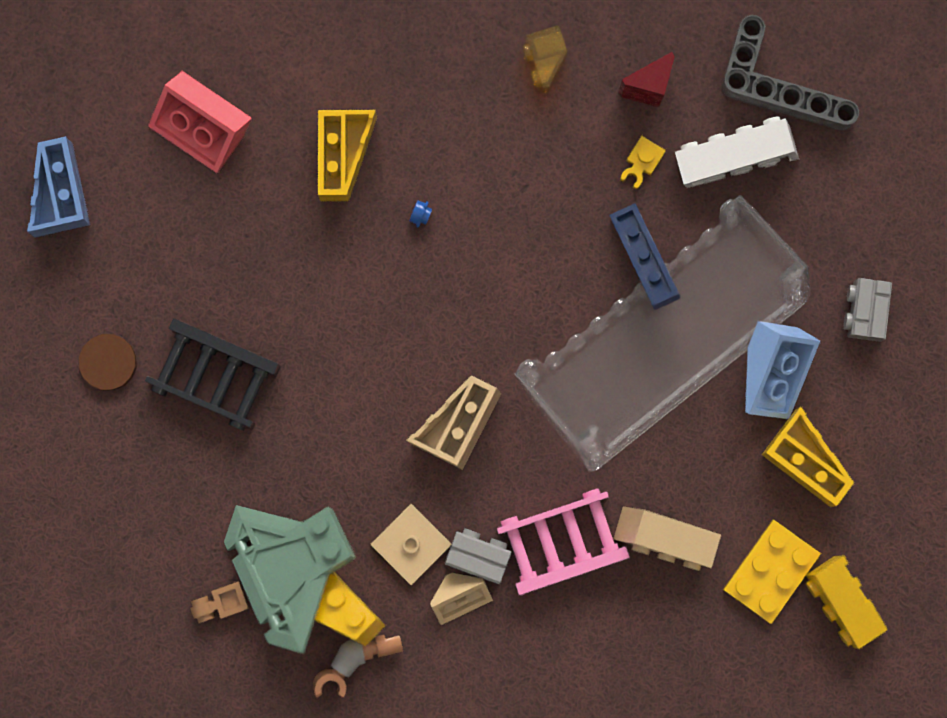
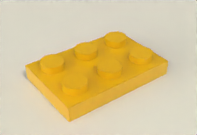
(771, 571)

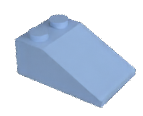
(777, 368)

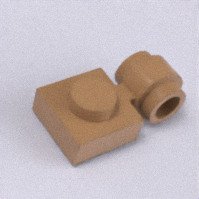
(227, 600)

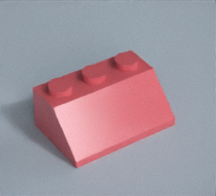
(198, 121)

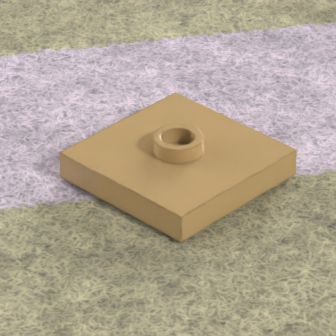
(410, 544)

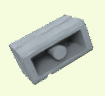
(868, 309)
(478, 557)

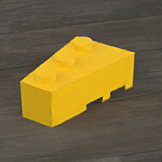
(845, 602)

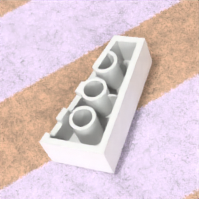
(736, 152)

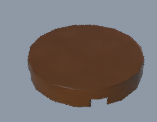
(107, 362)

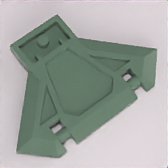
(286, 568)

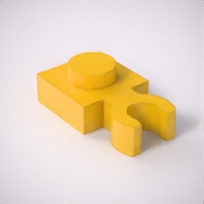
(644, 159)

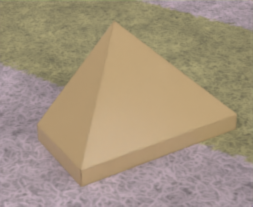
(458, 596)

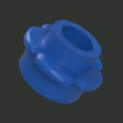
(420, 213)

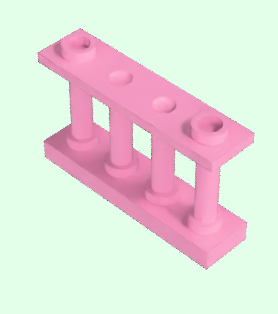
(556, 569)

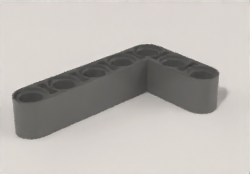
(778, 88)

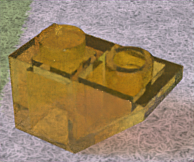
(547, 54)

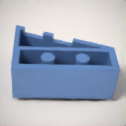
(58, 192)

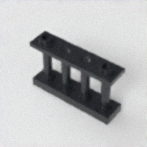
(235, 357)

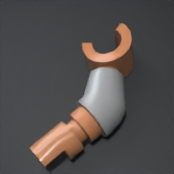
(351, 656)

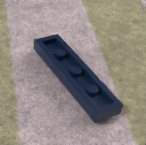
(645, 257)

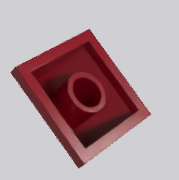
(648, 83)

